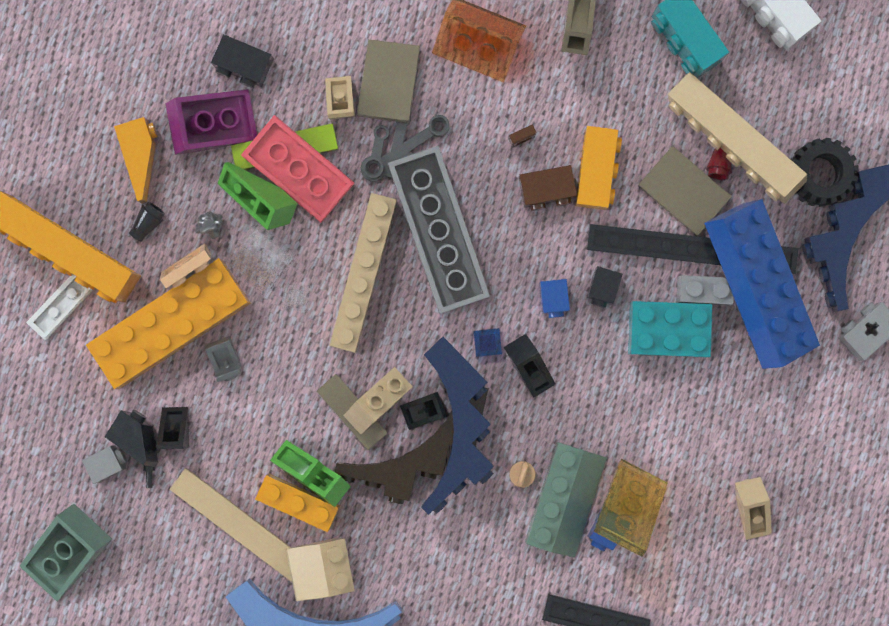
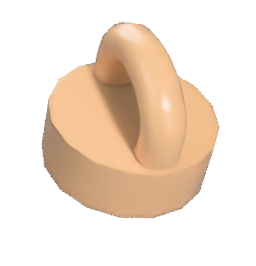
(522, 474)

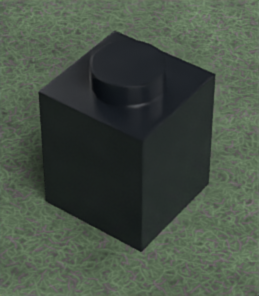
(604, 286)

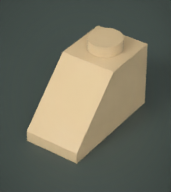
(753, 507)

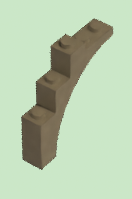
(578, 26)

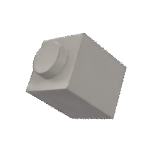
(105, 463)

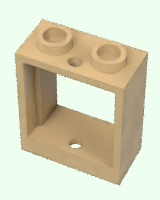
(377, 400)

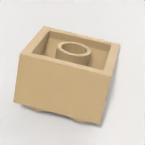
(320, 569)

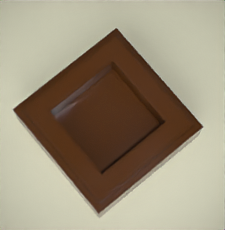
(522, 135)

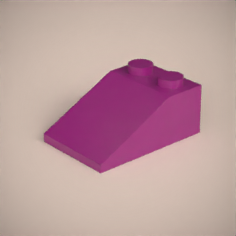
(210, 121)

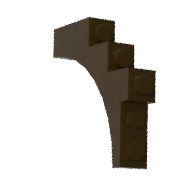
(400, 472)

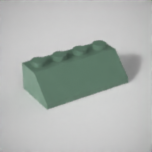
(565, 500)

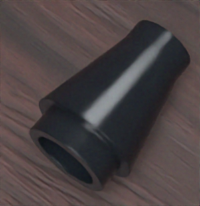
(147, 220)

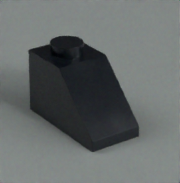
(529, 365)
(134, 437)

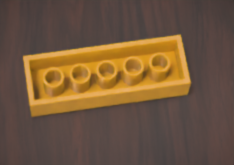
(66, 250)
(168, 324)

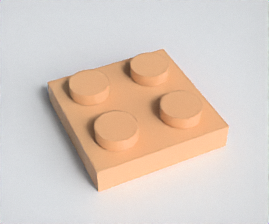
(177, 272)

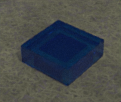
(487, 342)

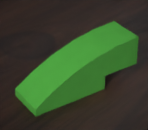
(310, 473)

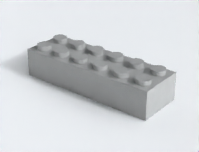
(438, 229)

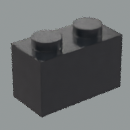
(242, 61)

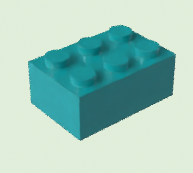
(689, 35)
(670, 329)

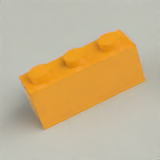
(598, 168)
(297, 502)

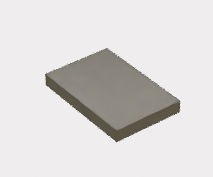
(388, 81)
(684, 191)

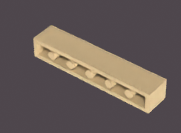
(737, 138)
(363, 272)

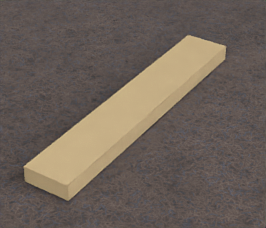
(233, 521)

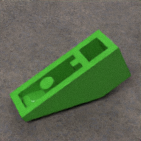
(260, 198)

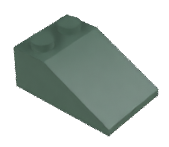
(65, 551)

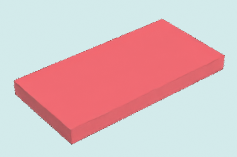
(297, 168)

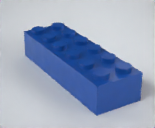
(762, 284)

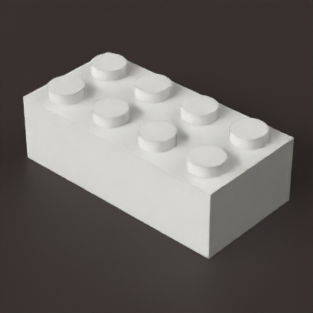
(785, 19)

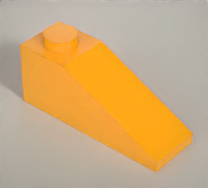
(138, 150)

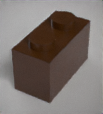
(547, 187)

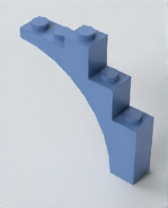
(260, 610)

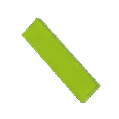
(320, 138)

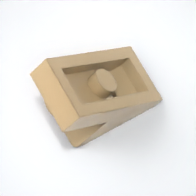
(339, 97)

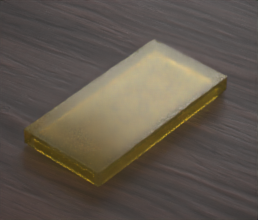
(631, 507)

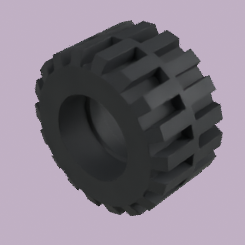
(843, 167)

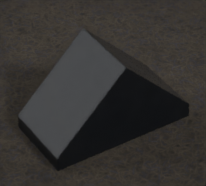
(423, 410)
(173, 428)

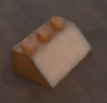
(478, 39)

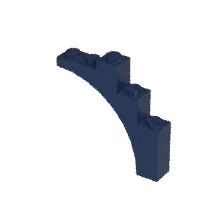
(848, 219)
(465, 461)

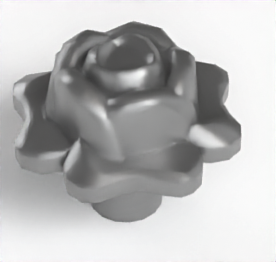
(208, 224)

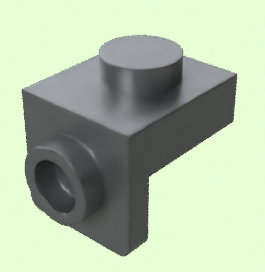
(224, 359)

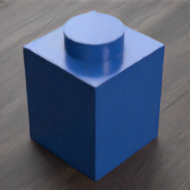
(554, 297)

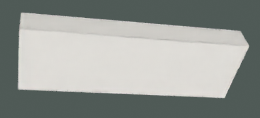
(58, 307)

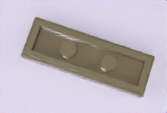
(340, 399)

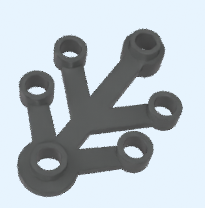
(399, 149)

